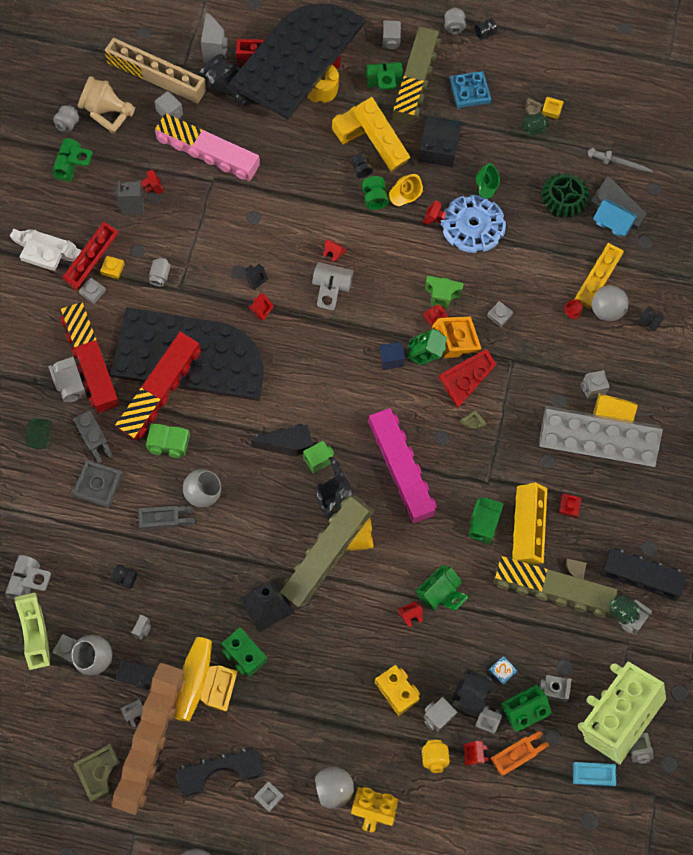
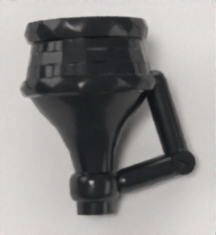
(218, 74)

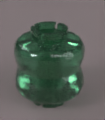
(535, 124)
(624, 609)

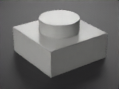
(92, 290)
(500, 314)
(141, 628)
(64, 648)
(268, 796)

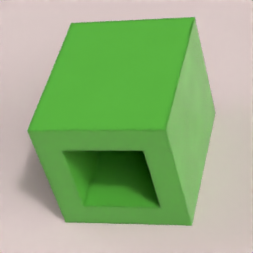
(317, 456)

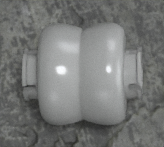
(454, 21)
(66, 118)

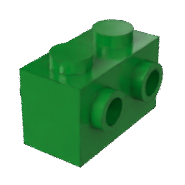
(426, 347)
(243, 653)
(526, 708)

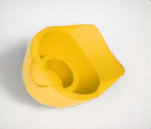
(406, 190)

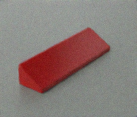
(90, 255)

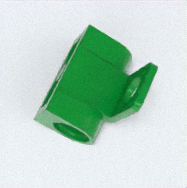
(384, 75)
(68, 159)
(485, 519)
(441, 589)

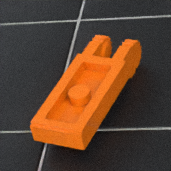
(517, 754)

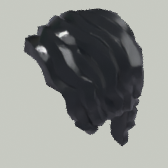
(334, 491)

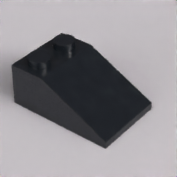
(439, 141)

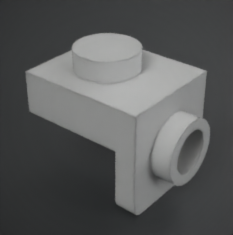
(642, 750)

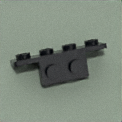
(135, 675)

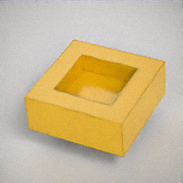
(552, 108)
(112, 267)

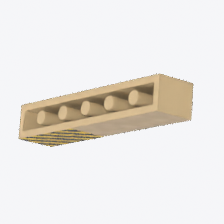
(155, 70)

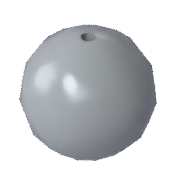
(610, 303)
(202, 488)
(91, 655)
(334, 787)

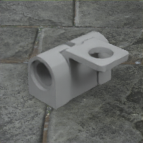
(331, 281)
(67, 380)
(23, 577)

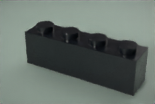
(644, 574)

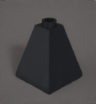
(266, 605)

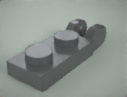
(92, 434)
(164, 517)

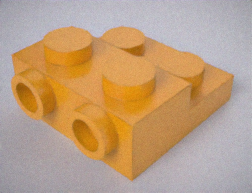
(460, 336)

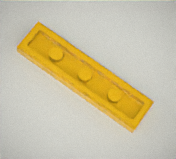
(599, 274)

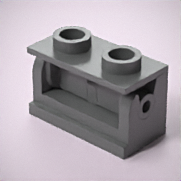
(130, 198)

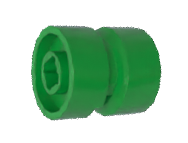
(375, 193)

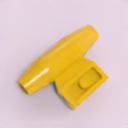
(204, 683)

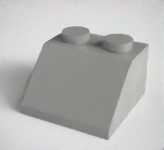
(213, 40)

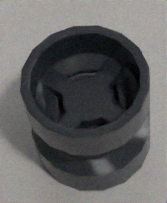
(485, 29)
(361, 165)
(647, 316)
(124, 576)

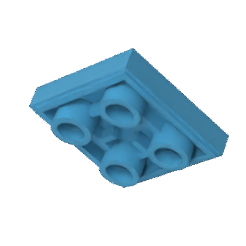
(470, 89)

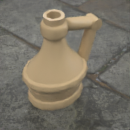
(100, 98)

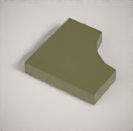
(96, 771)

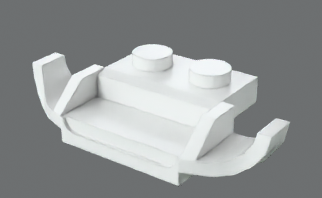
(44, 249)

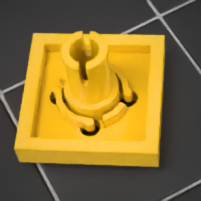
(374, 807)

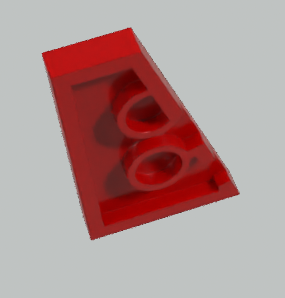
(466, 376)

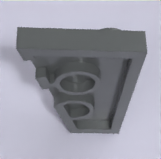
(613, 192)

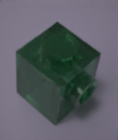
(38, 433)

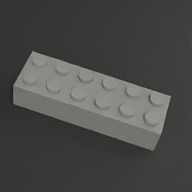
(600, 436)

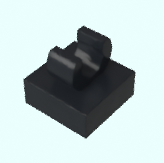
(256, 276)

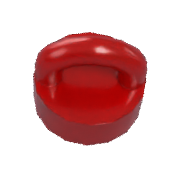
(573, 307)

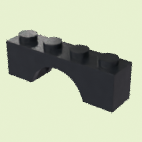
(193, 778)

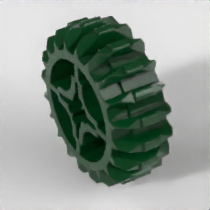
(555, 189)

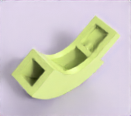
(34, 631)

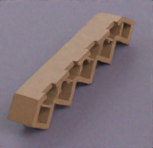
(148, 739)

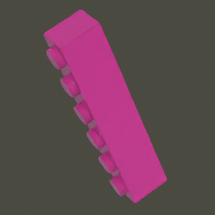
(402, 466)

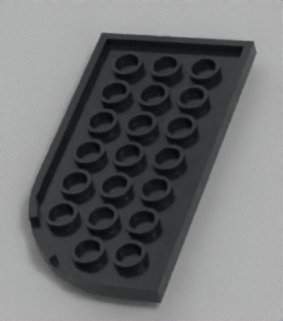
(296, 56)
(225, 366)

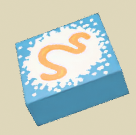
(502, 670)

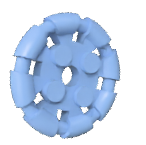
(473, 233)

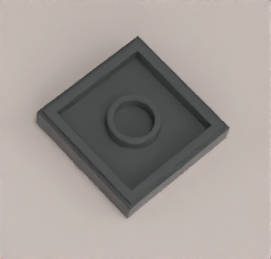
(97, 484)

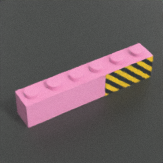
(207, 147)

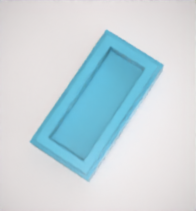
(594, 774)

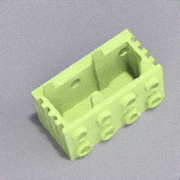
(624, 715)

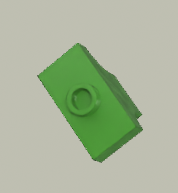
(443, 290)

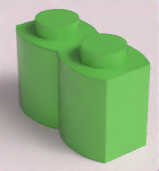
(167, 440)

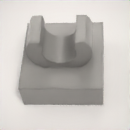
(132, 710)
(488, 720)

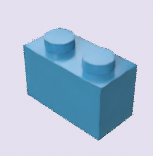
(614, 217)

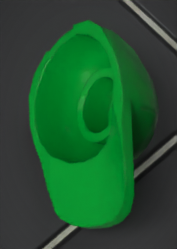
(487, 180)

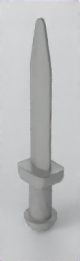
(606, 157)

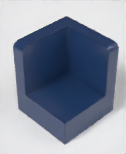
(392, 355)

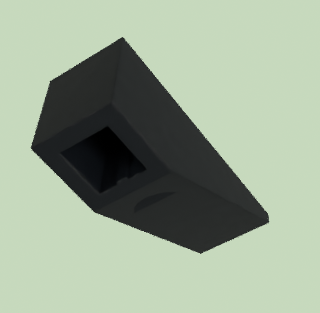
(287, 441)

